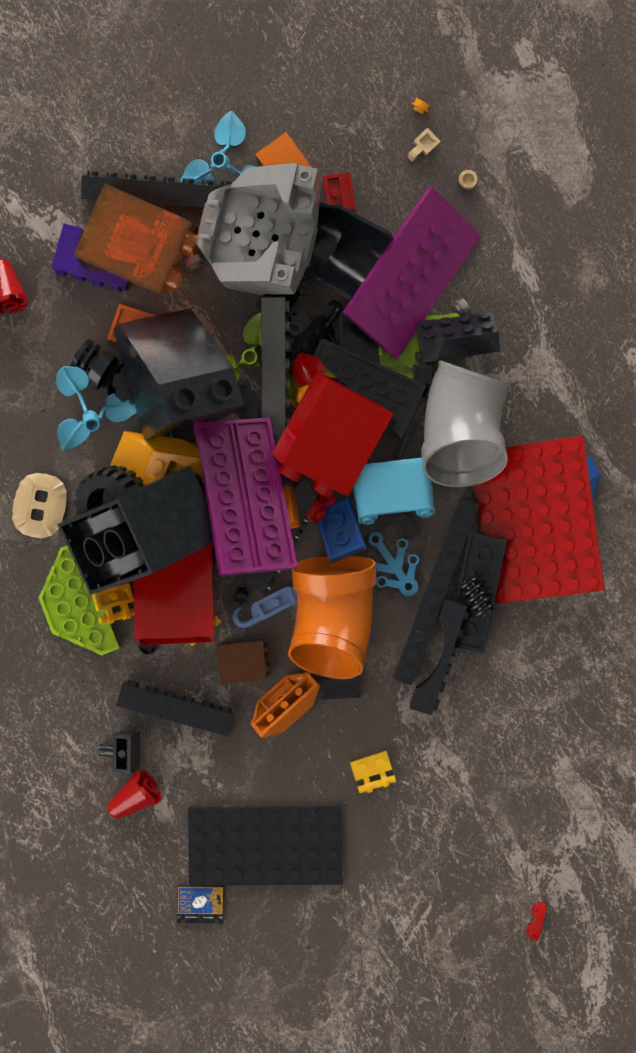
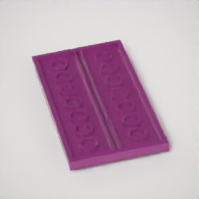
(412, 273)
(245, 496)

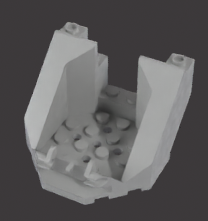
(291, 207)

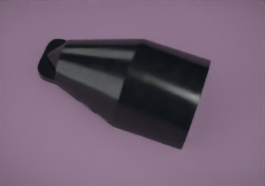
(344, 249)

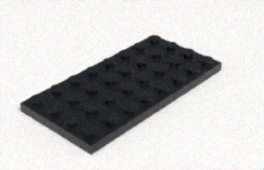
(265, 845)

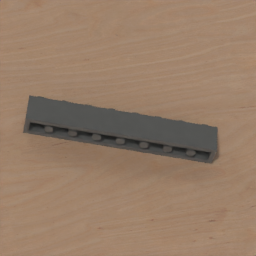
(275, 362)

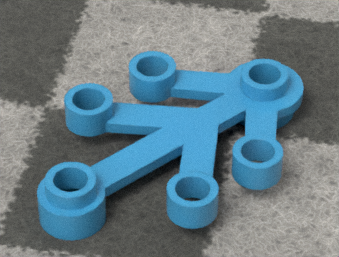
(395, 567)

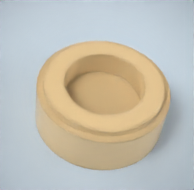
(467, 179)

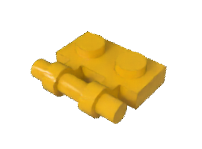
(113, 597)
(370, 766)

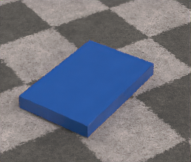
(341, 531)

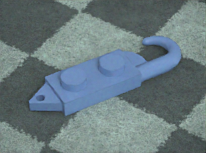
(267, 607)

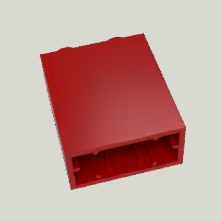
(330, 436)
(177, 602)

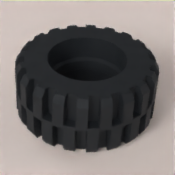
(113, 478)

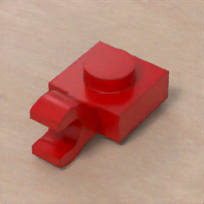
(318, 509)

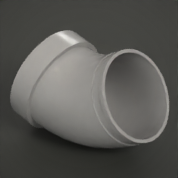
(463, 427)

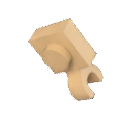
(424, 144)

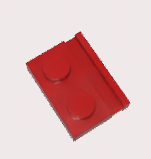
(339, 190)

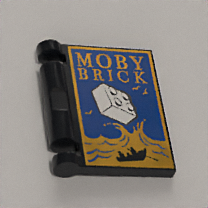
(200, 903)

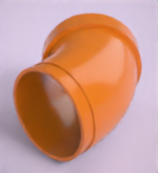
(333, 615)

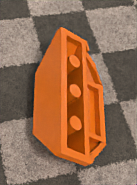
(284, 704)

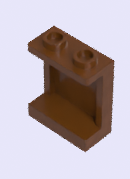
(243, 661)

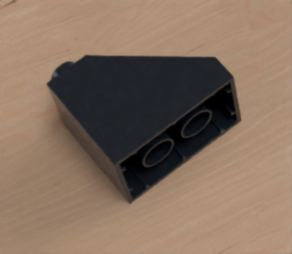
(176, 373)

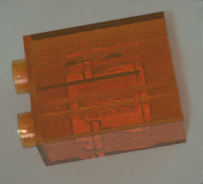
(136, 241)

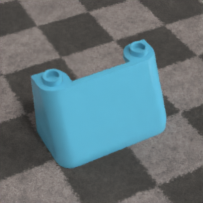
(393, 489)

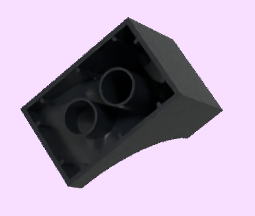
(140, 531)

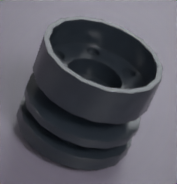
(92, 363)

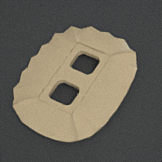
(53, 508)

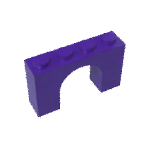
(66, 264)

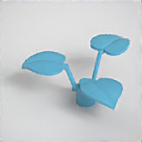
(227, 132)
(72, 432)

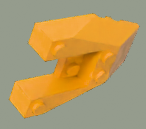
(156, 456)

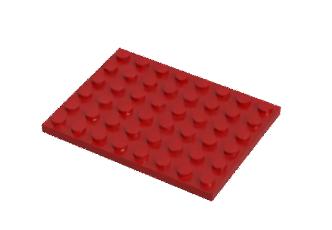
(548, 518)

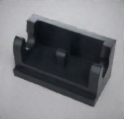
(340, 688)

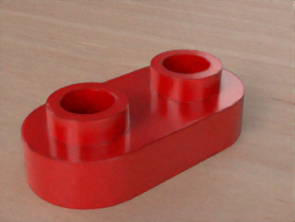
(534, 928)

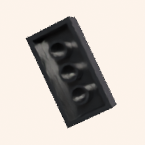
(457, 337)

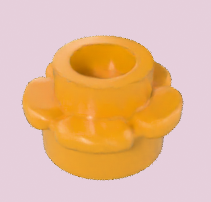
(420, 106)

